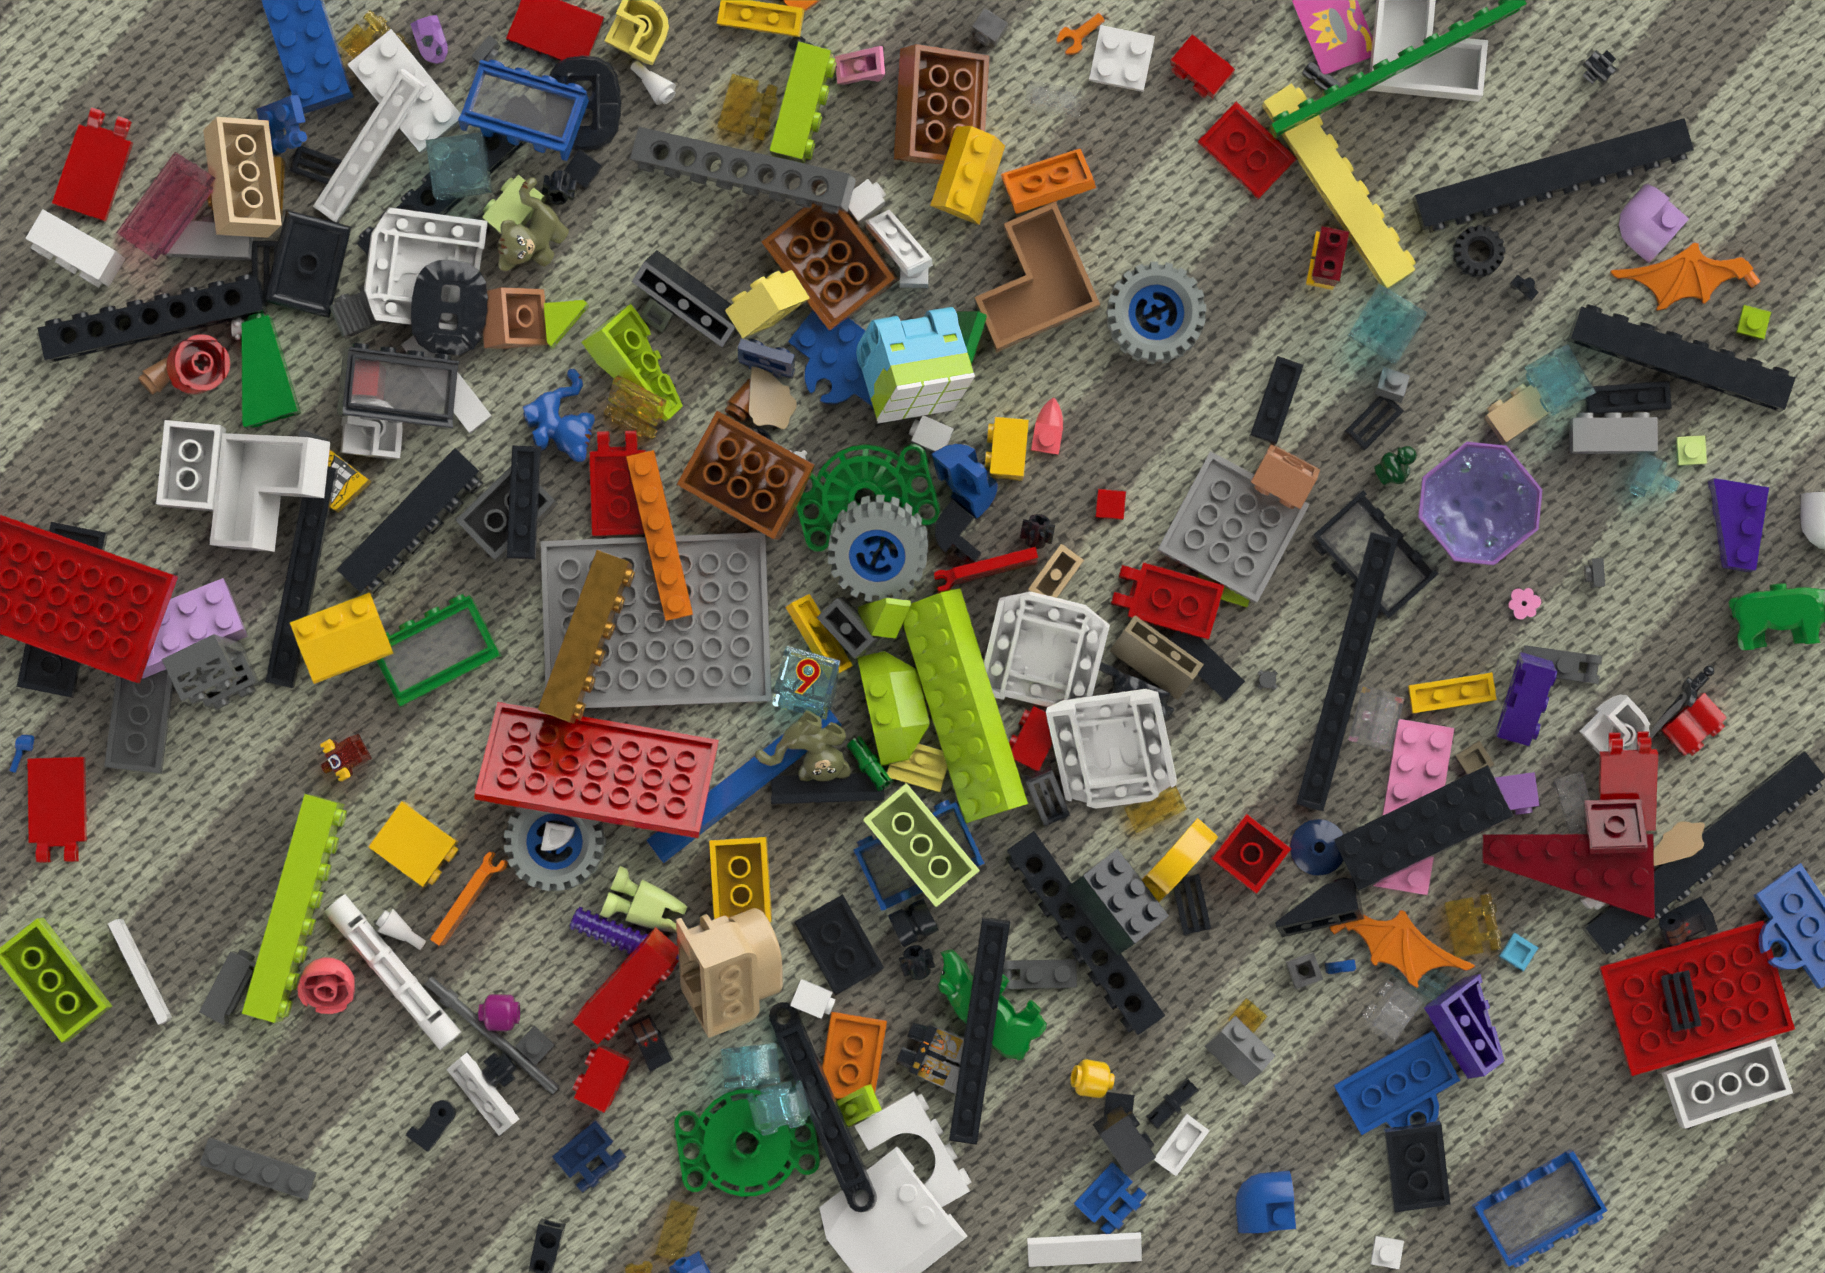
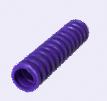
(606, 930)

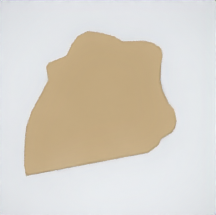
(769, 400)
(1679, 843)

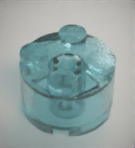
(750, 1065)
(778, 1107)

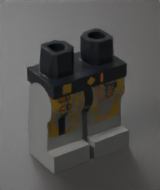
(931, 1055)

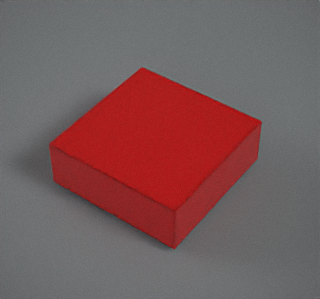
(1110, 504)

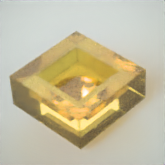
(1249, 1015)

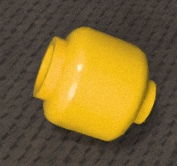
(1092, 1078)

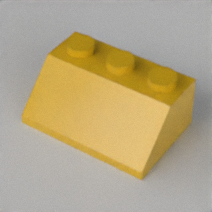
(968, 173)
(341, 638)

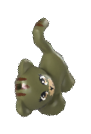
(521, 243)
(821, 760)

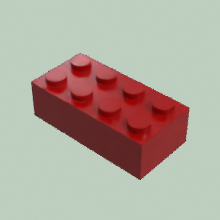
(627, 986)

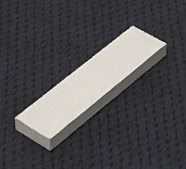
(467, 405)
(140, 971)
(1084, 1249)

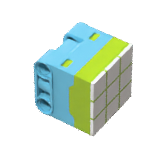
(915, 365)

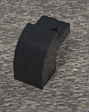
(948, 532)

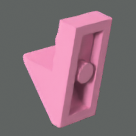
(860, 66)

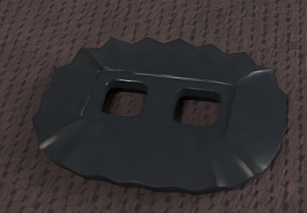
(604, 100)
(428, 306)

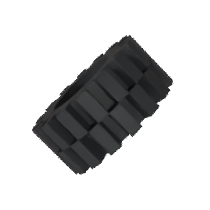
(1491, 239)

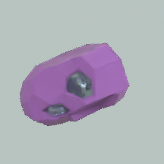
(430, 39)

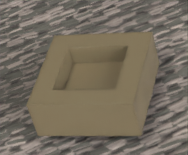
(1474, 758)

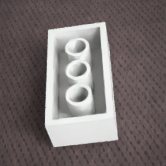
(377, 68)
(1727, 1082)

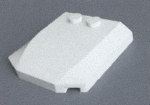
(407, 243)
(1044, 649)
(1112, 748)
(901, 1231)

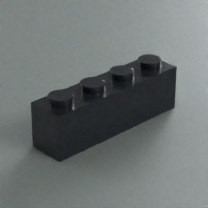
(686, 297)

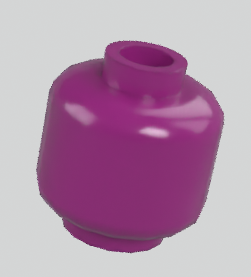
(499, 1012)

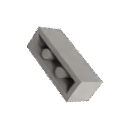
(201, 241)
(1613, 434)

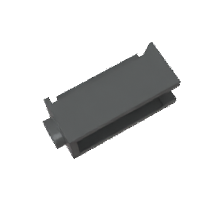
(229, 986)

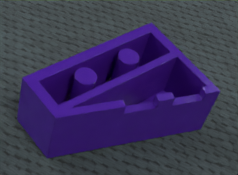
(1739, 522)
(1526, 699)
(1466, 1027)

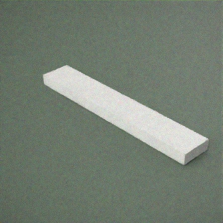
(369, 145)

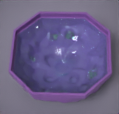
(1480, 503)

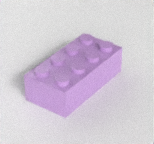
(193, 618)

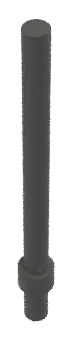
(450, 999)

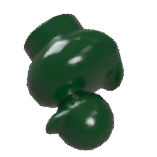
(1395, 467)

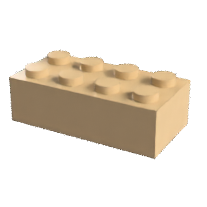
(245, 180)

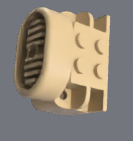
(728, 968)

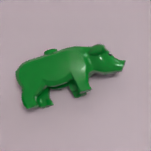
(1778, 609)
(1012, 1029)

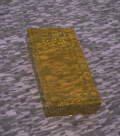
(1149, 813)
(676, 1230)

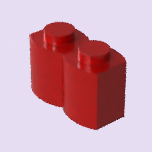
(1202, 67)
(1693, 724)

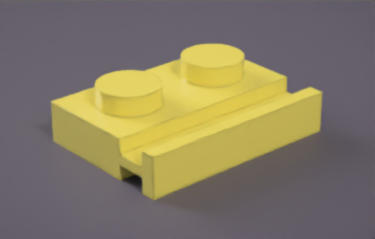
(924, 768)

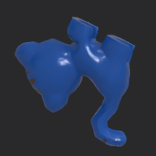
(570, 432)

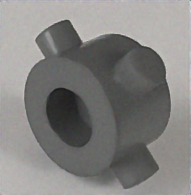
(1267, 679)

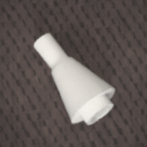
(658, 87)
(394, 926)

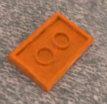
(1048, 181)
(853, 1052)

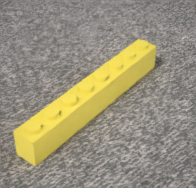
(1342, 192)

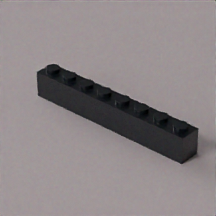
(1681, 358)

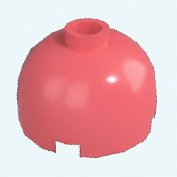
(326, 985)

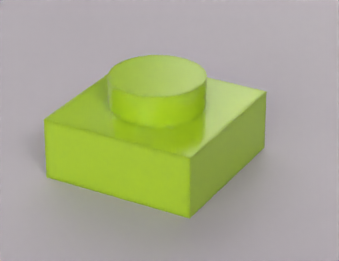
(1753, 322)

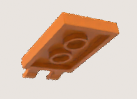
(467, 899)

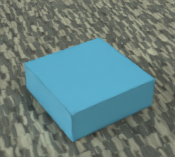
(1518, 952)

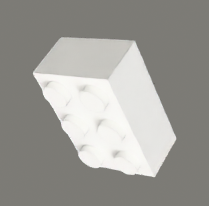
(74, 250)
(189, 465)

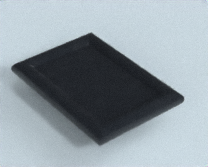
(307, 264)

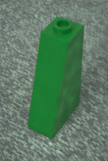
(265, 376)

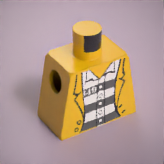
(348, 482)

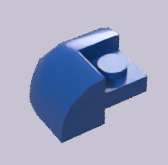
(966, 477)
(1266, 1203)

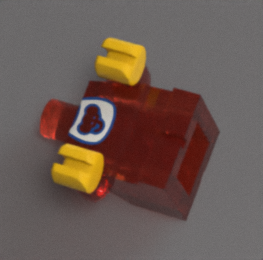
(344, 756)

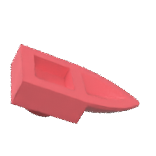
(1048, 429)

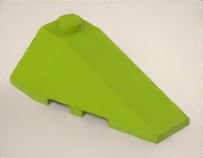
(623, 350)

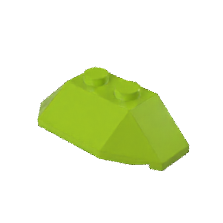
(894, 705)

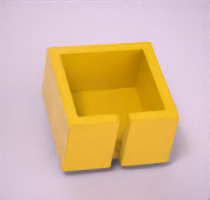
(1008, 448)

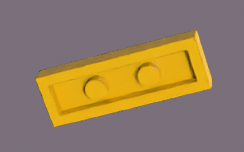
(761, 17)
(817, 636)
(1452, 692)

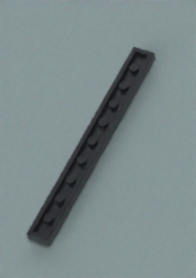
(1347, 671)

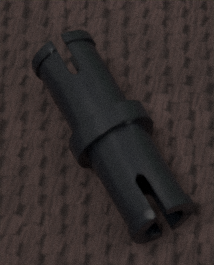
(1172, 1103)

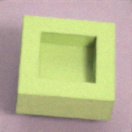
(1691, 450)

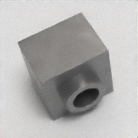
(989, 28)
(1314, 974)

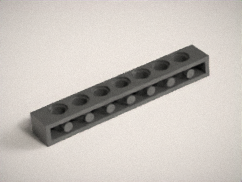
(651, 142)

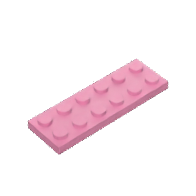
(1416, 769)

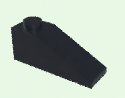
(1327, 907)

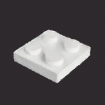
(1121, 58)

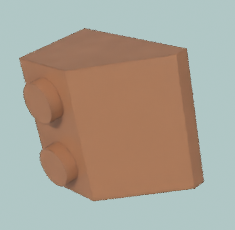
(515, 318)
(1285, 477)

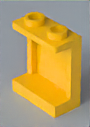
(414, 845)

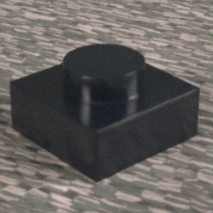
(1113, 1100)

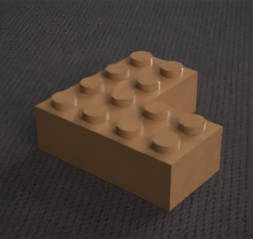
(1052, 285)

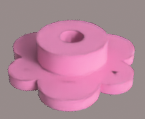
(1532, 603)

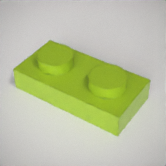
(859, 1105)

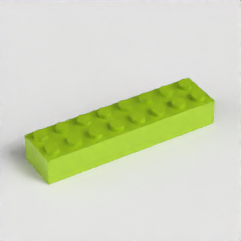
(963, 706)
(293, 909)

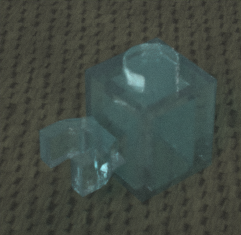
(1647, 475)

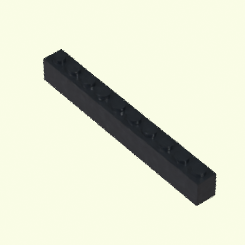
(1553, 174)
(1721, 838)

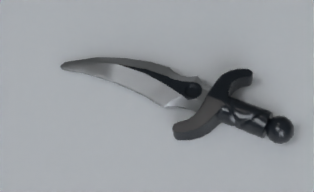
(1688, 697)

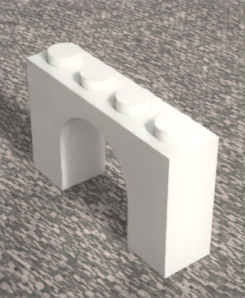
(910, 1116)

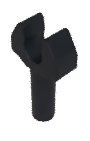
(1525, 286)

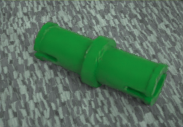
(869, 763)

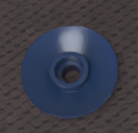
(1303, 847)

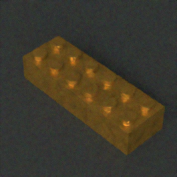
(585, 637)

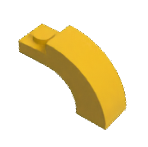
(1179, 859)

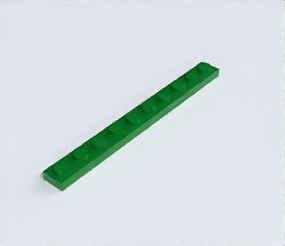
(1385, 70)

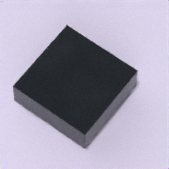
(583, 169)

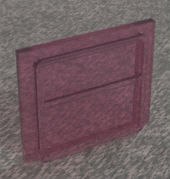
(167, 206)

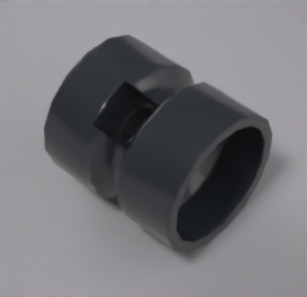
(913, 922)

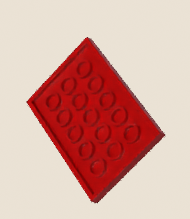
(1733, 990)

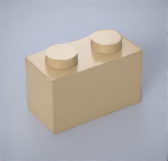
(1516, 414)
(1056, 573)

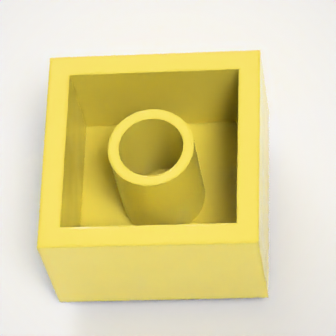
(766, 303)

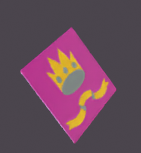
(1335, 32)

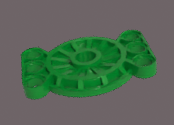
(865, 472)
(722, 1155)

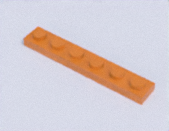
(659, 535)

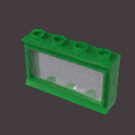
(437, 649)

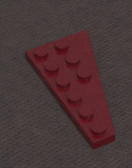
(1565, 863)

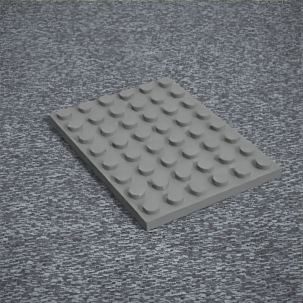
(683, 661)

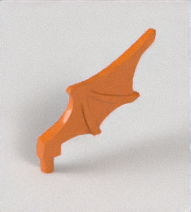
(1688, 276)
(1402, 946)

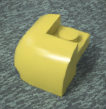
(639, 29)

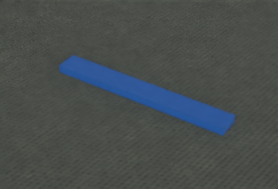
(730, 794)

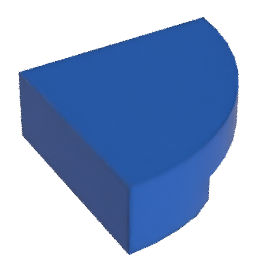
(1340, 966)

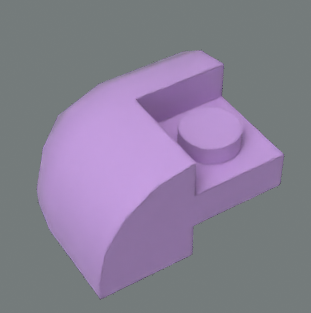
(1650, 222)

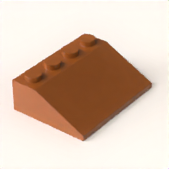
(934, 96)
(831, 262)
(746, 475)

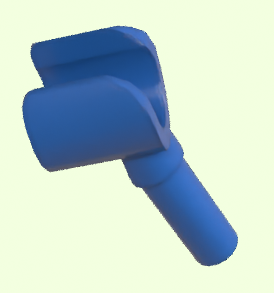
(23, 742)

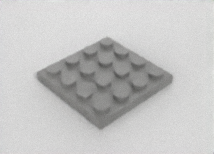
(1231, 529)

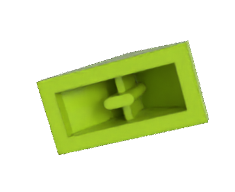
(561, 318)
(884, 616)

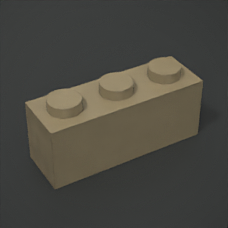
(1156, 657)

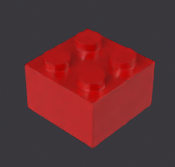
(1250, 853)
(602, 1077)

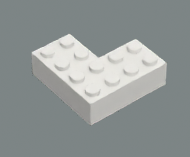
(1449, 74)
(254, 477)

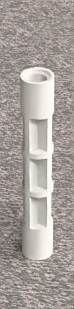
(392, 972)

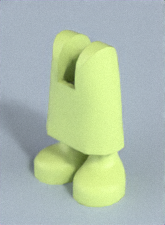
(647, 903)

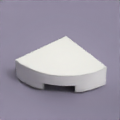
(556, 836)

